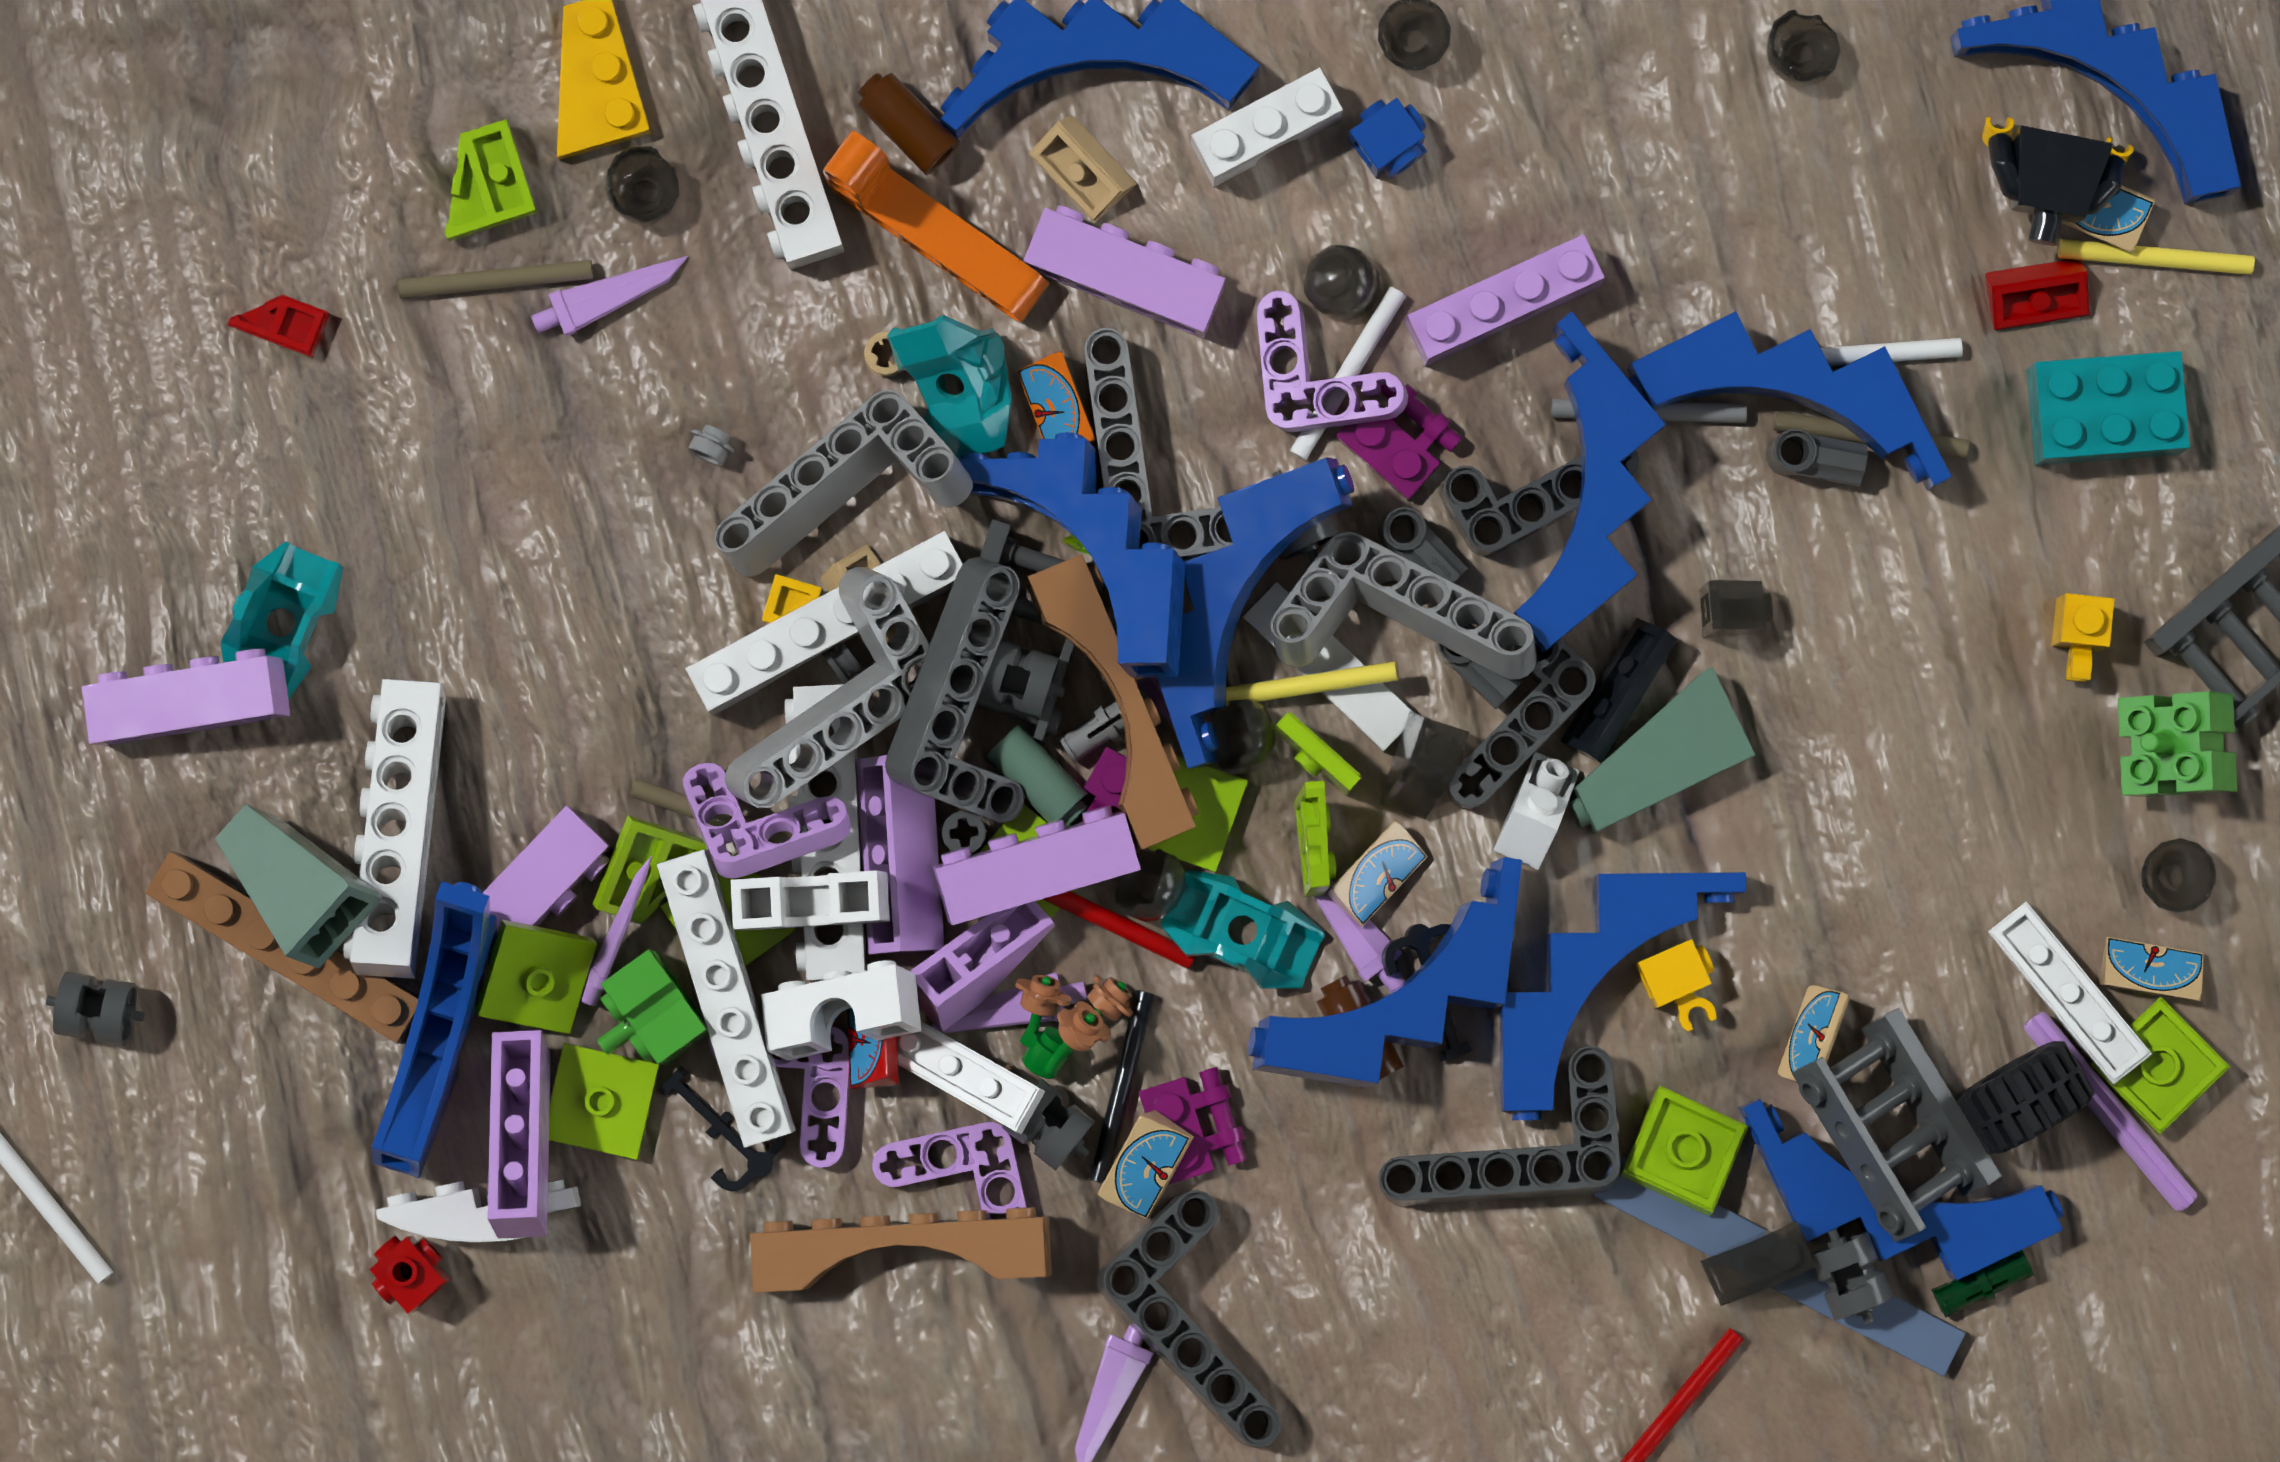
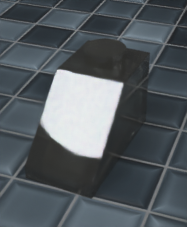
(1734, 608)
(1423, 765)
(1758, 1263)

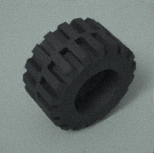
(2026, 1097)

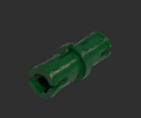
(1982, 1284)

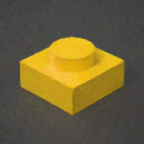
(788, 596)

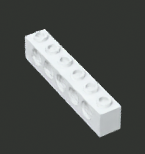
(818, 234)
(423, 708)
(845, 856)
(726, 997)

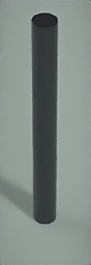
(1122, 1086)

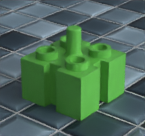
(2177, 744)
(652, 1011)

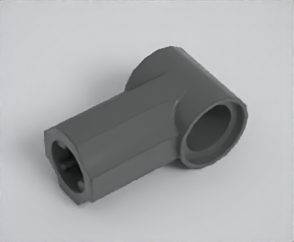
(1821, 458)
(1425, 547)
(1488, 684)

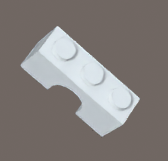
(1260, 127)
(810, 900)
(802, 1014)

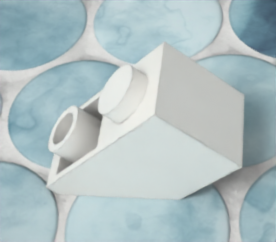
(1537, 810)

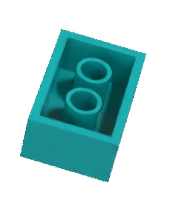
(2107, 408)

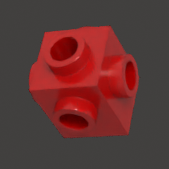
(426, 1273)

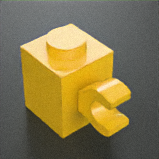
(2083, 626)
(1675, 976)

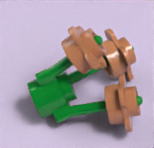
(1077, 1028)

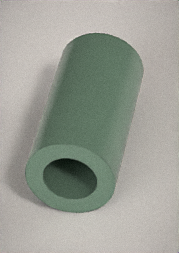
(1041, 777)

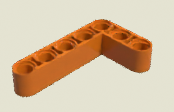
(865, 181)

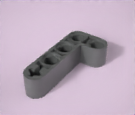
(1504, 511)
(1516, 729)

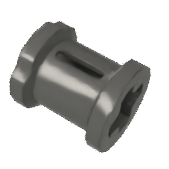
(952, 825)

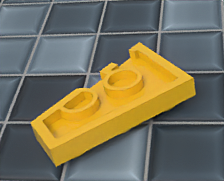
(597, 82)

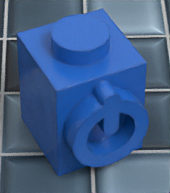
(1389, 137)

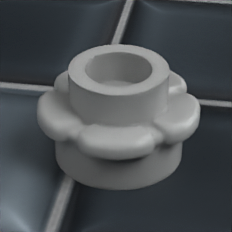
(711, 445)

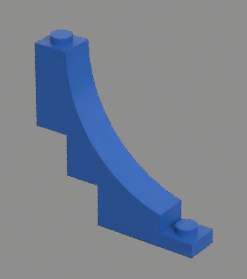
(1861, 396)
(1611, 427)
(1261, 525)
(1627, 914)
(1463, 970)
(1827, 1195)

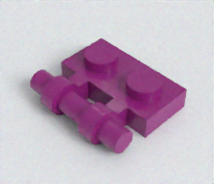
(1394, 453)
(1176, 1104)

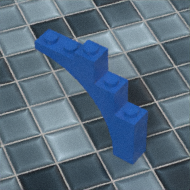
(1033, 48)
(2181, 115)
(1141, 583)
(446, 1004)

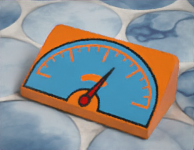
(1054, 398)

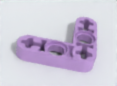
(1298, 384)
(752, 837)
(816, 1073)
(967, 1159)

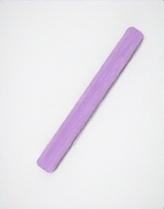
(2120, 1122)

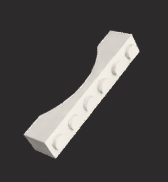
(816, 627)

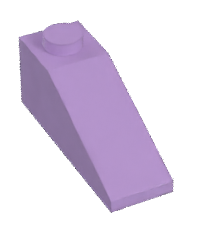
(977, 962)

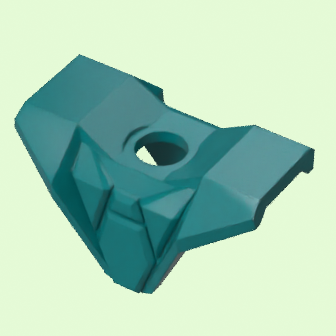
(980, 414)
(289, 581)
(1283, 941)

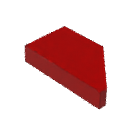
(285, 324)

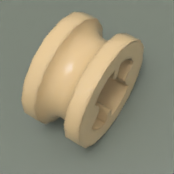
(872, 360)

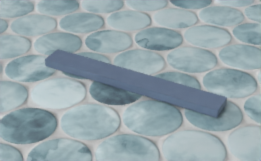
(1895, 1322)

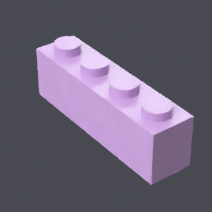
(1124, 271)
(1504, 300)
(185, 699)
(900, 839)
(1037, 866)
(548, 872)
(519, 1134)

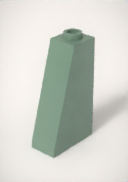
(1672, 751)
(295, 885)

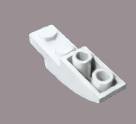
(458, 1212)

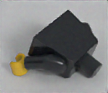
(2053, 175)

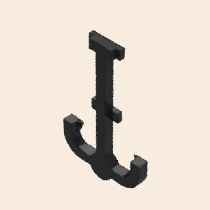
(1418, 938)
(758, 1164)

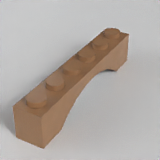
(1150, 797)
(235, 919)
(1002, 1247)

